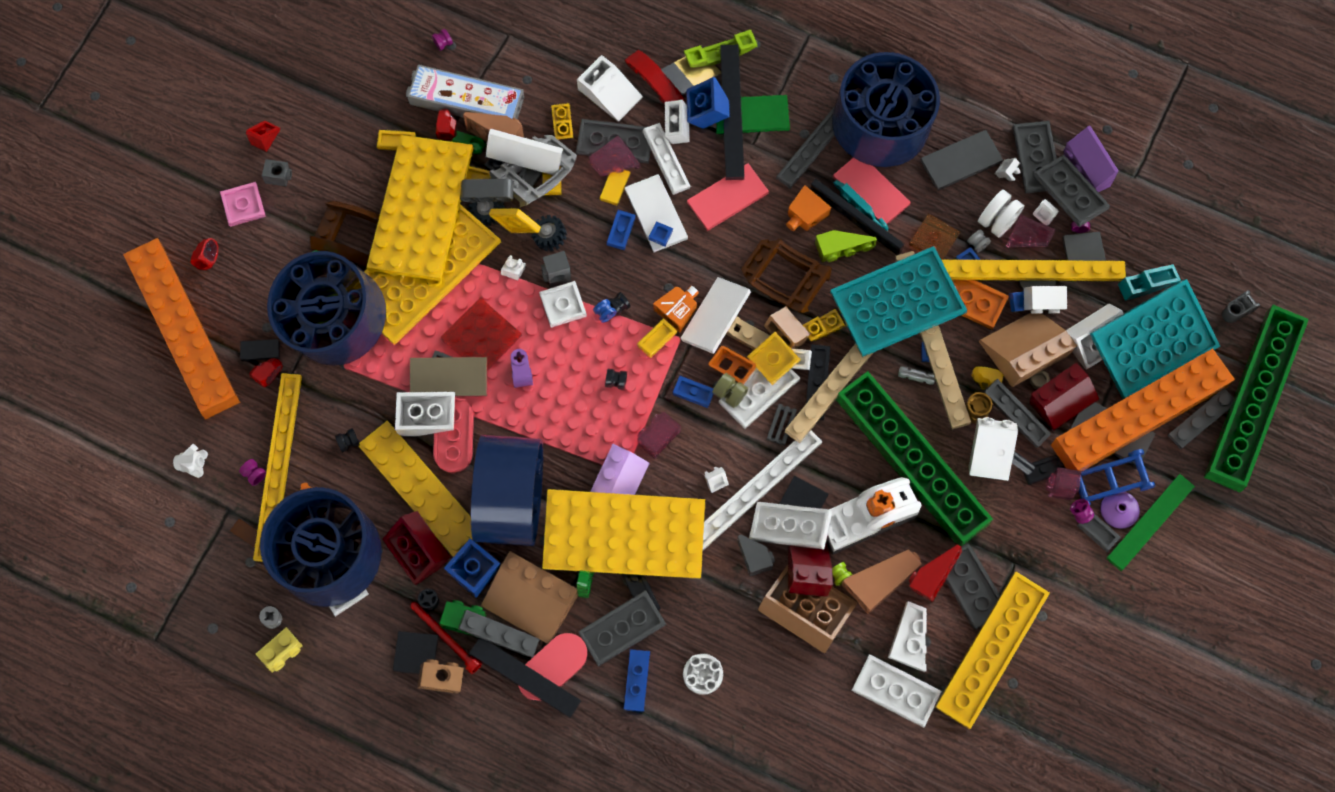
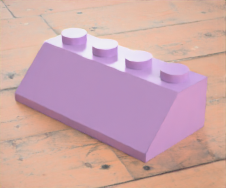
(620, 472)

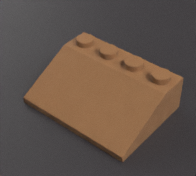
(1027, 347)
(529, 598)
(808, 616)

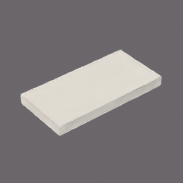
(523, 152)
(652, 205)
(715, 315)
(759, 396)
(790, 525)
(896, 691)

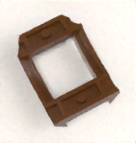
(330, 226)
(808, 287)

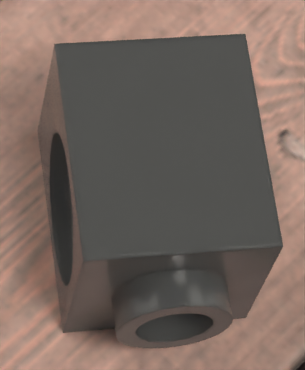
(274, 166)

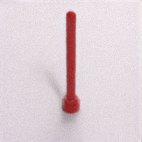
(472, 664)

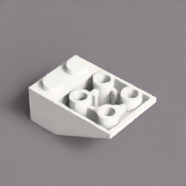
(608, 88)

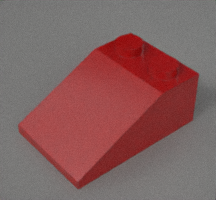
(933, 575)

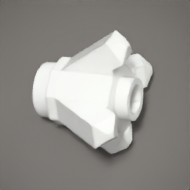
(191, 461)

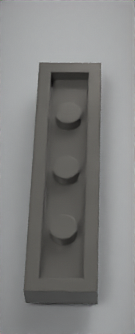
(1017, 412)
(1201, 419)
(498, 633)

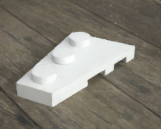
(909, 639)

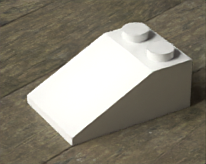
(424, 413)

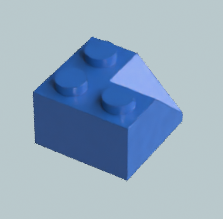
(707, 103)
(473, 567)

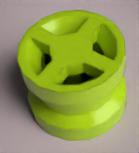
(840, 573)

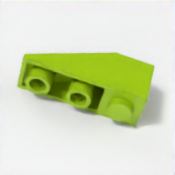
(838, 244)

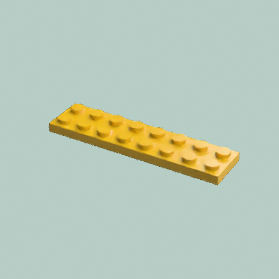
(418, 486)
(992, 650)

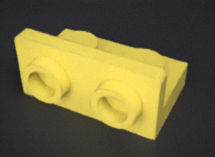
(279, 650)

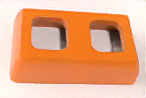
(738, 361)

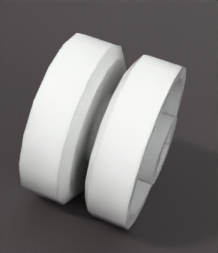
(1001, 213)

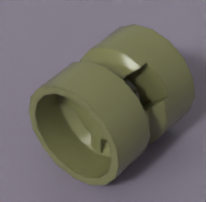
(727, 384)

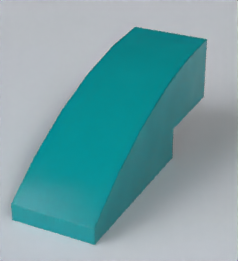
(1148, 282)

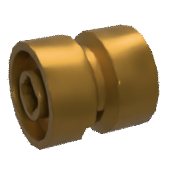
(978, 406)

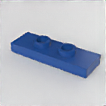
(636, 680)

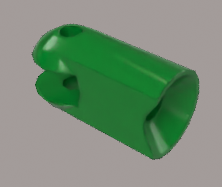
(478, 143)

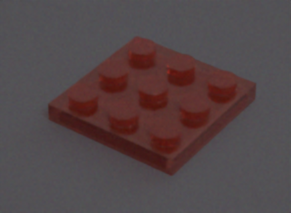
(481, 333)

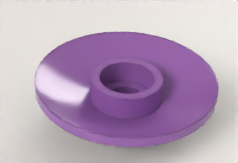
(1114, 516)

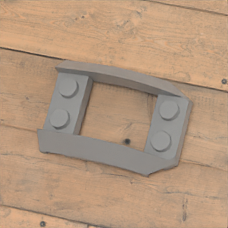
(522, 190)

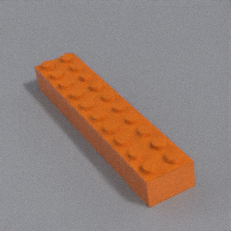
(181, 328)
(1142, 412)

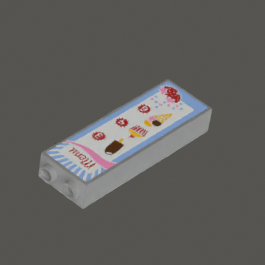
(461, 94)

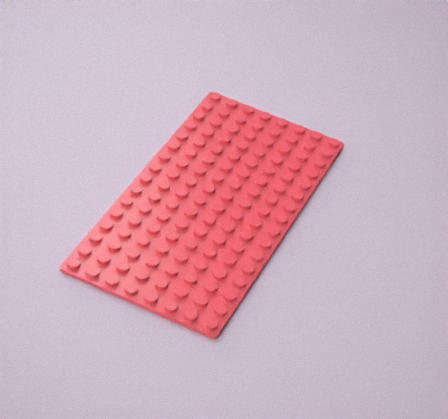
(567, 364)

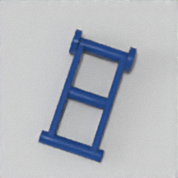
(1145, 483)

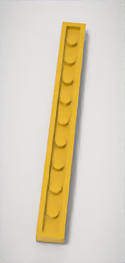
(1035, 270)
(279, 450)

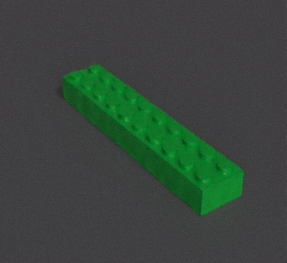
(1256, 398)
(914, 459)

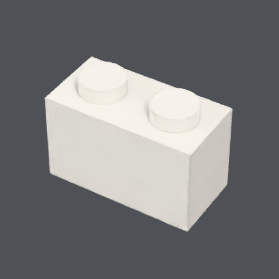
(676, 122)
(1045, 298)

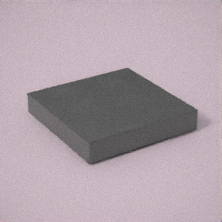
(1084, 247)

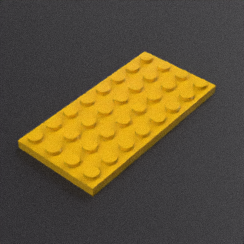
(420, 208)
(411, 297)
(623, 534)

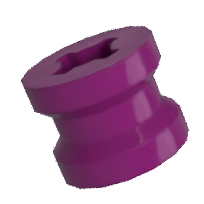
(442, 39)
(1082, 511)

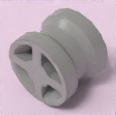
(979, 241)
(273, 620)

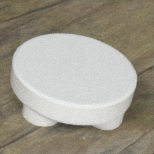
(703, 674)

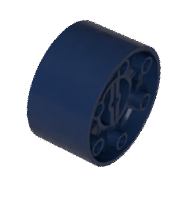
(894, 83)
(303, 297)
(507, 490)
(307, 537)

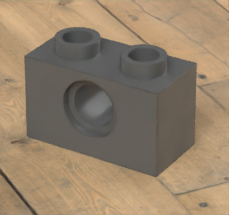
(556, 269)

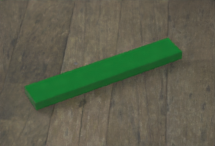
(1150, 522)

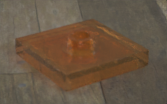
(934, 233)

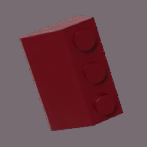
(1064, 397)
(415, 547)

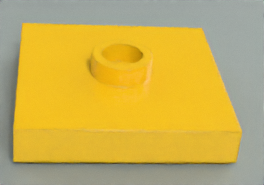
(514, 220)
(773, 358)

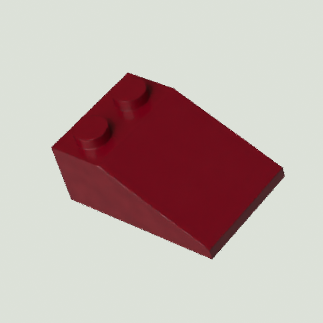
(809, 571)

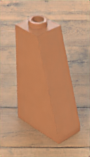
(879, 581)

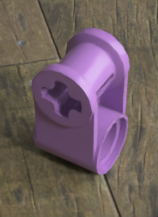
(521, 371)

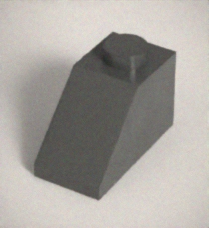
(755, 556)

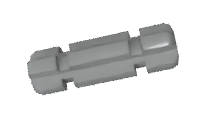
(916, 375)

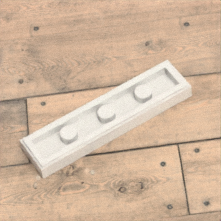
(666, 158)

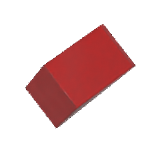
(262, 135)

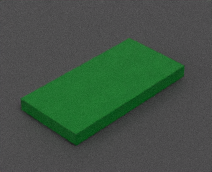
(762, 114)

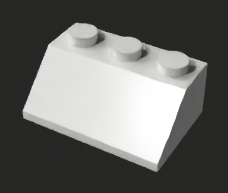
(1086, 350)

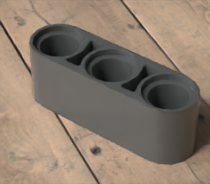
(487, 190)

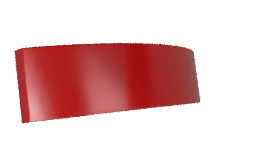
(654, 76)

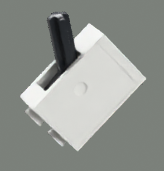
(994, 450)

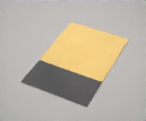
(685, 76)

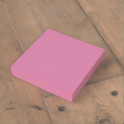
(242, 204)

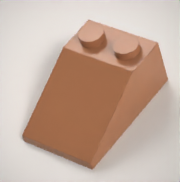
(480, 124)

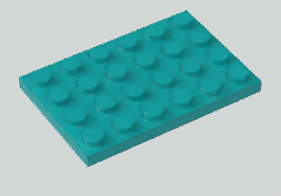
(898, 301)
(1154, 338)

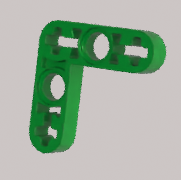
(584, 583)

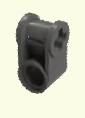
(1242, 306)

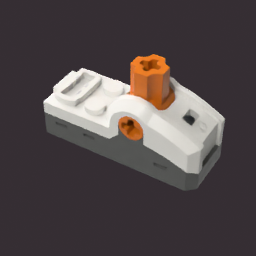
(871, 514)

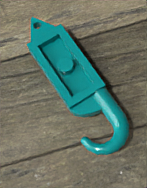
(858, 202)

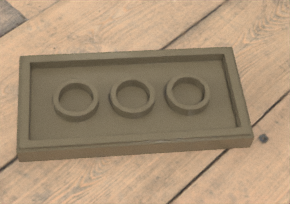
(449, 374)

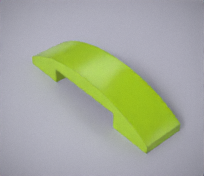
(711, 55)

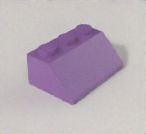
(1091, 159)

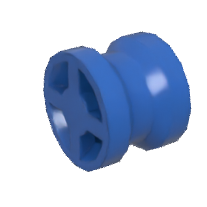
(604, 310)

